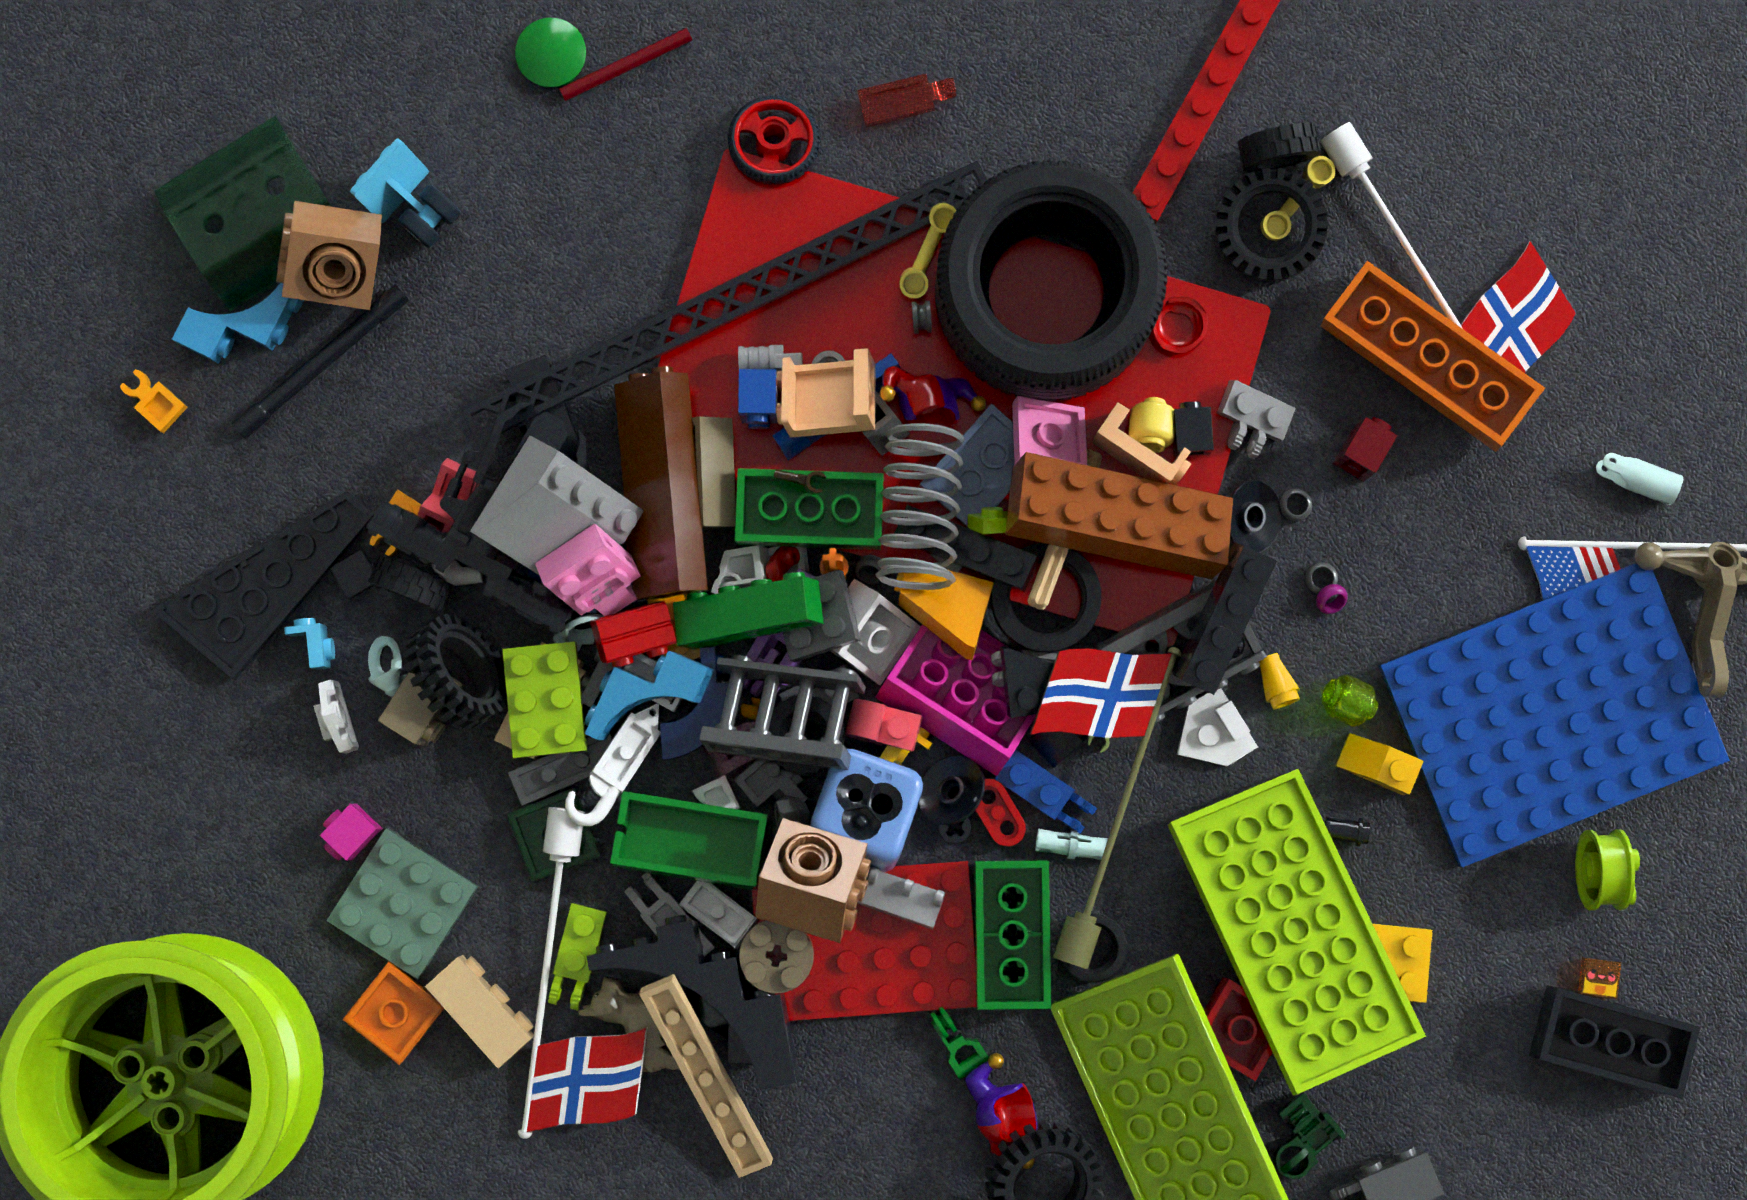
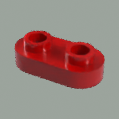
(1001, 810)

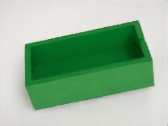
(689, 840)

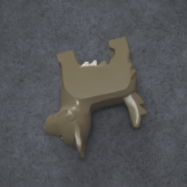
(617, 1006)

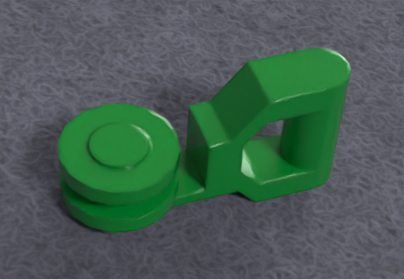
(942, 1024)

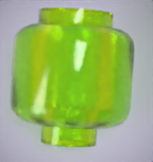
(1349, 700)

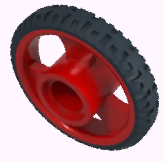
(802, 129)

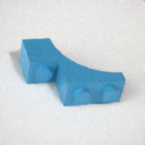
(213, 333)
(625, 690)

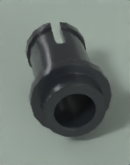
(1348, 830)

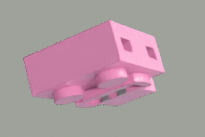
(590, 573)

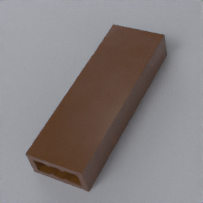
(662, 481)

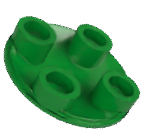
(550, 52)

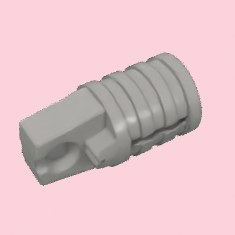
(765, 357)

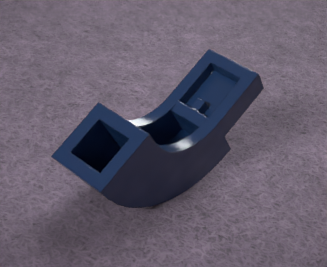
(683, 736)

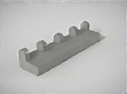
(902, 898)

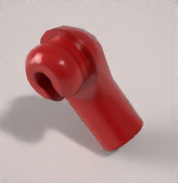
(781, 562)

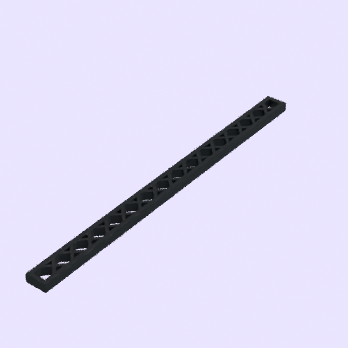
(715, 294)

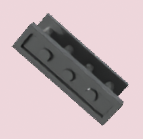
(794, 746)

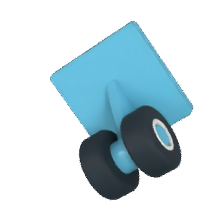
(392, 181)

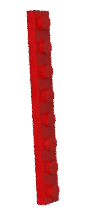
(1202, 104)

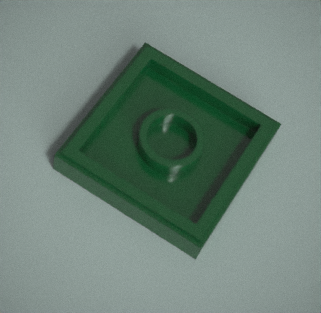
(530, 828)

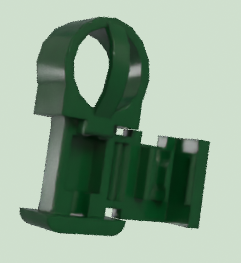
(1314, 1134)

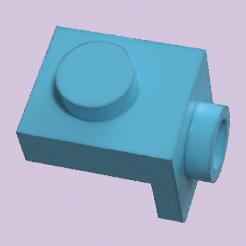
(320, 647)

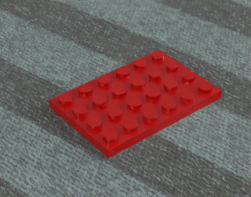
(893, 962)

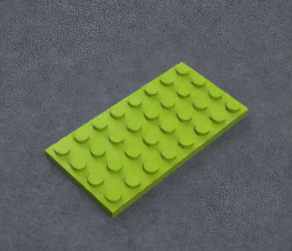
(1296, 931)
(1165, 1089)

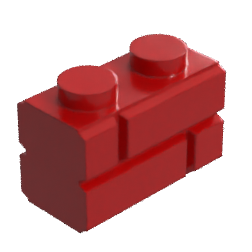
(633, 633)

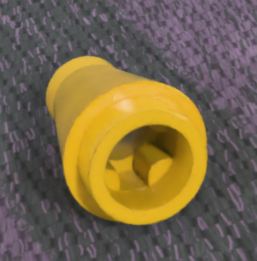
(1278, 683)

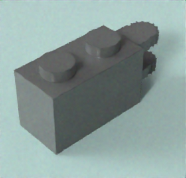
(1403, 1178)

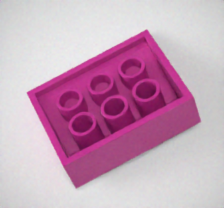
(956, 698)

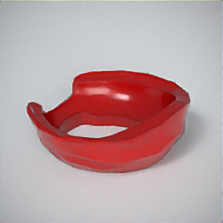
(1197, 316)

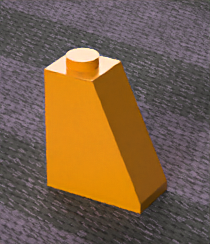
(949, 612)

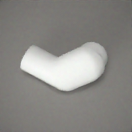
(459, 575)

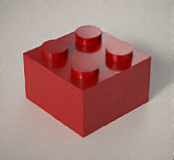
(1237, 1029)

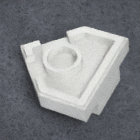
(335, 718)
(1215, 731)

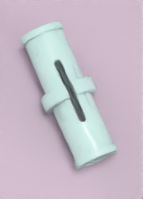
(1070, 844)

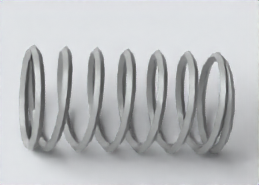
(919, 448)

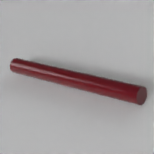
(625, 64)

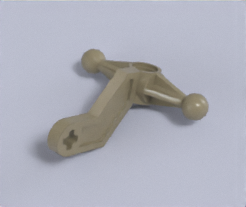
(1718, 572)

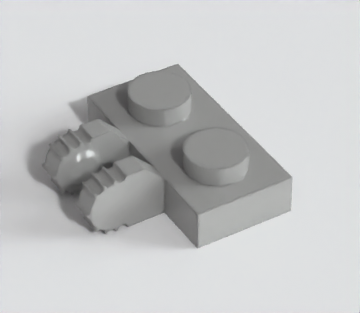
(1254, 411)

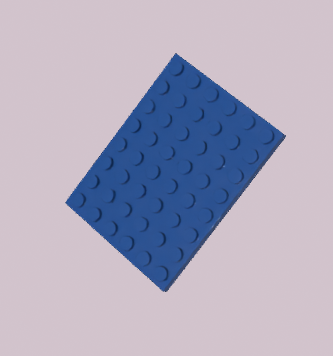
(1553, 713)

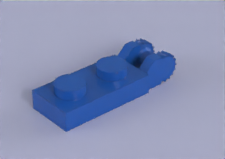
(1042, 789)

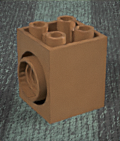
(329, 255)
(813, 880)

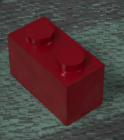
(1365, 448)

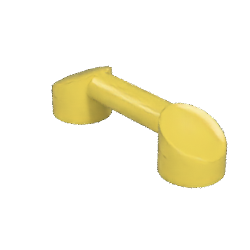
(1277, 223)
(913, 280)

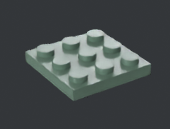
(402, 903)

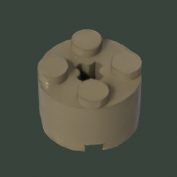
(760, 969)

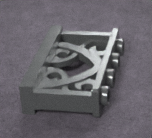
(1175, 615)

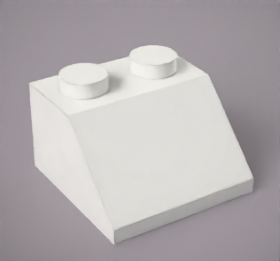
(882, 630)

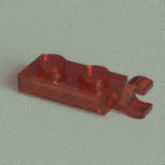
(903, 98)

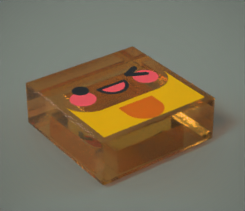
(1599, 978)

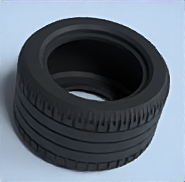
(1067, 204)

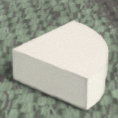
(717, 794)

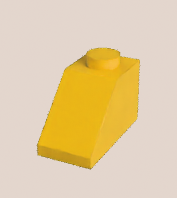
(1379, 764)

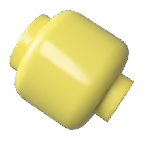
(1152, 424)

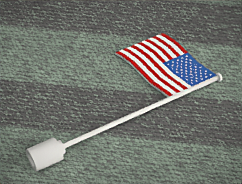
(1573, 563)

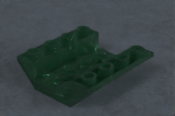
(234, 186)

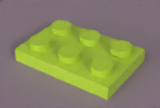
(544, 699)

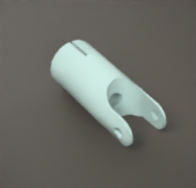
(1641, 477)

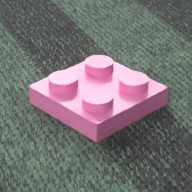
(1049, 430)

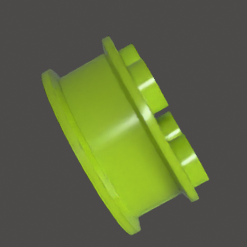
(1606, 870)

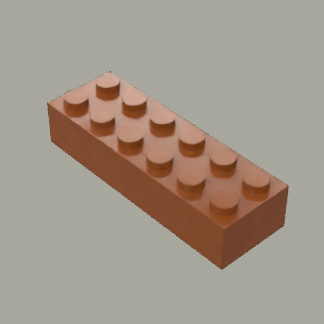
(1119, 516)

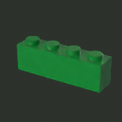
(748, 611)

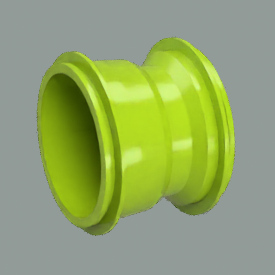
(41, 1106)

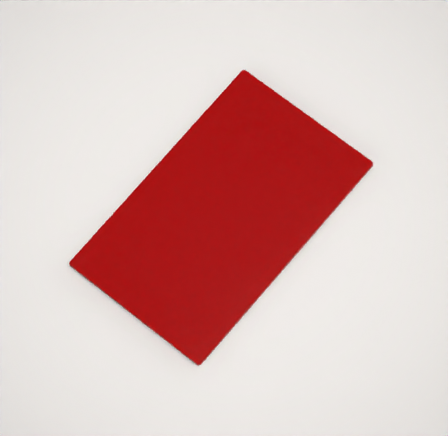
(1034, 291)

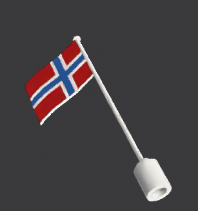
(1514, 317)
(581, 1075)

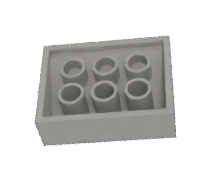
(549, 502)

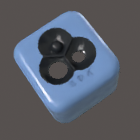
(857, 820)

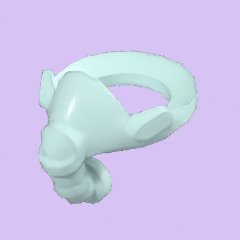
(570, 634)
(390, 680)

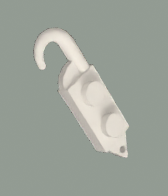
(618, 764)

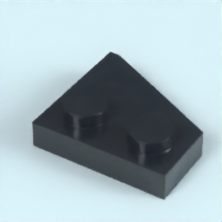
(1024, 681)

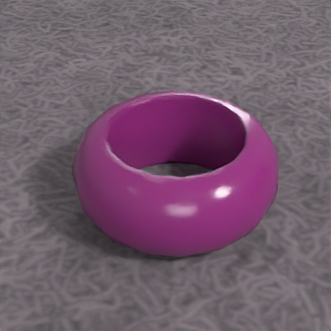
(1336, 605)

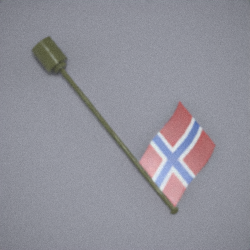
(1104, 698)

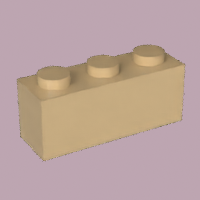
(481, 1010)

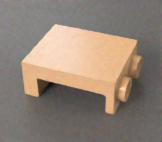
(827, 396)
(1135, 454)

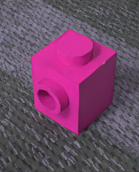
(348, 832)

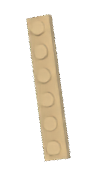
(706, 1075)

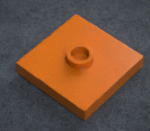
(394, 1013)

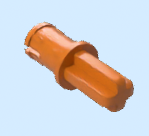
(833, 561)

